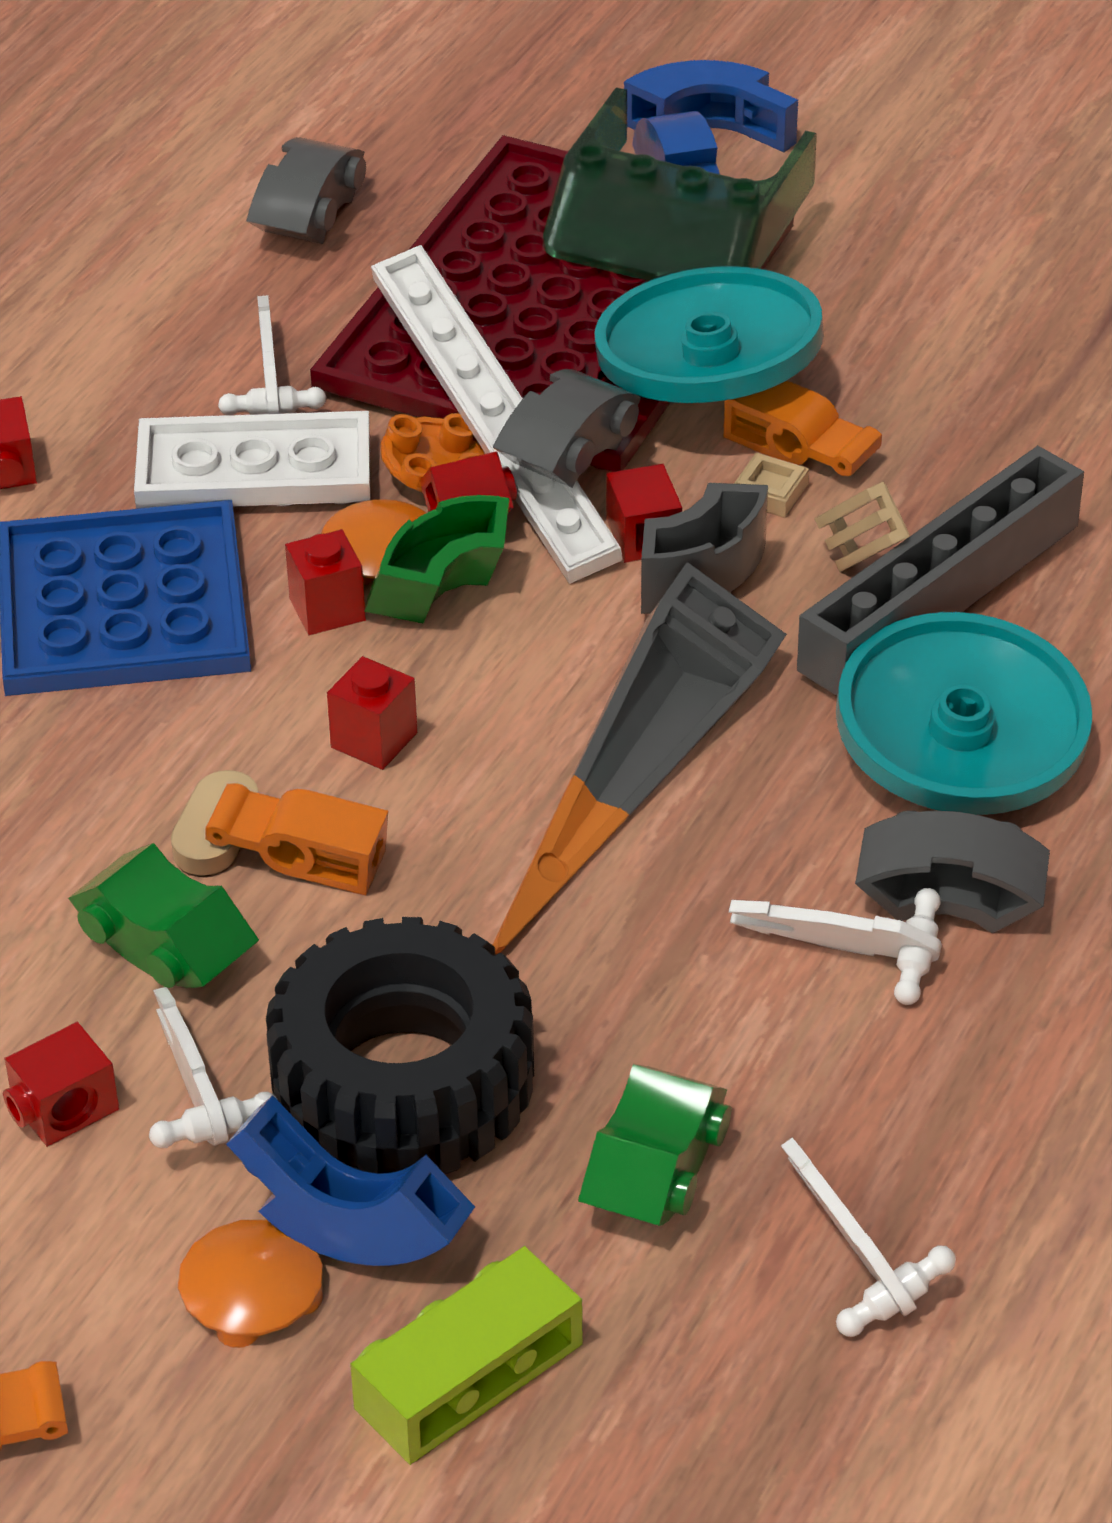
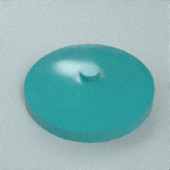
(709, 334)
(963, 713)

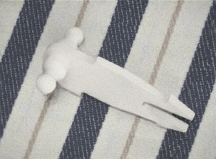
(271, 398)
(910, 941)
(209, 1117)
(894, 1288)

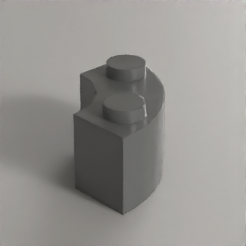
(306, 189)
(567, 425)
(717, 536)
(973, 862)

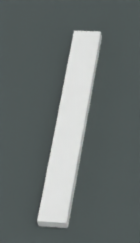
(485, 400)

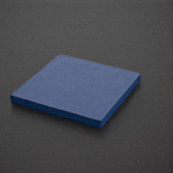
(121, 598)

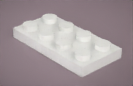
(254, 459)

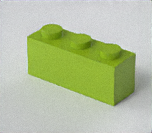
(466, 1354)

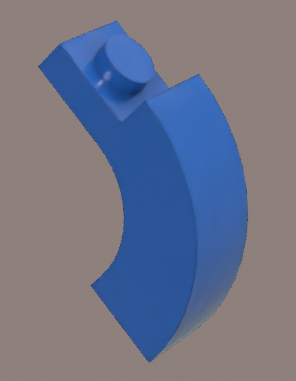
(723, 92)
(678, 140)
(343, 1209)

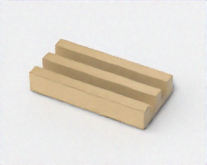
(844, 536)

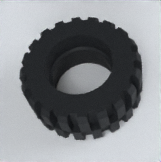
(399, 982)

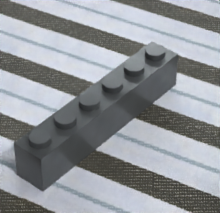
(946, 561)

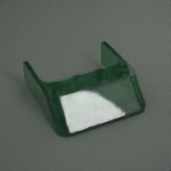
(662, 216)

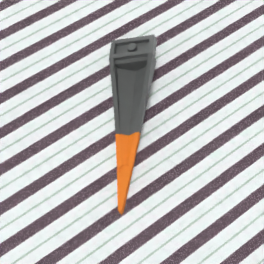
(678, 682)

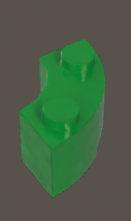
(438, 553)
(163, 919)
(655, 1145)

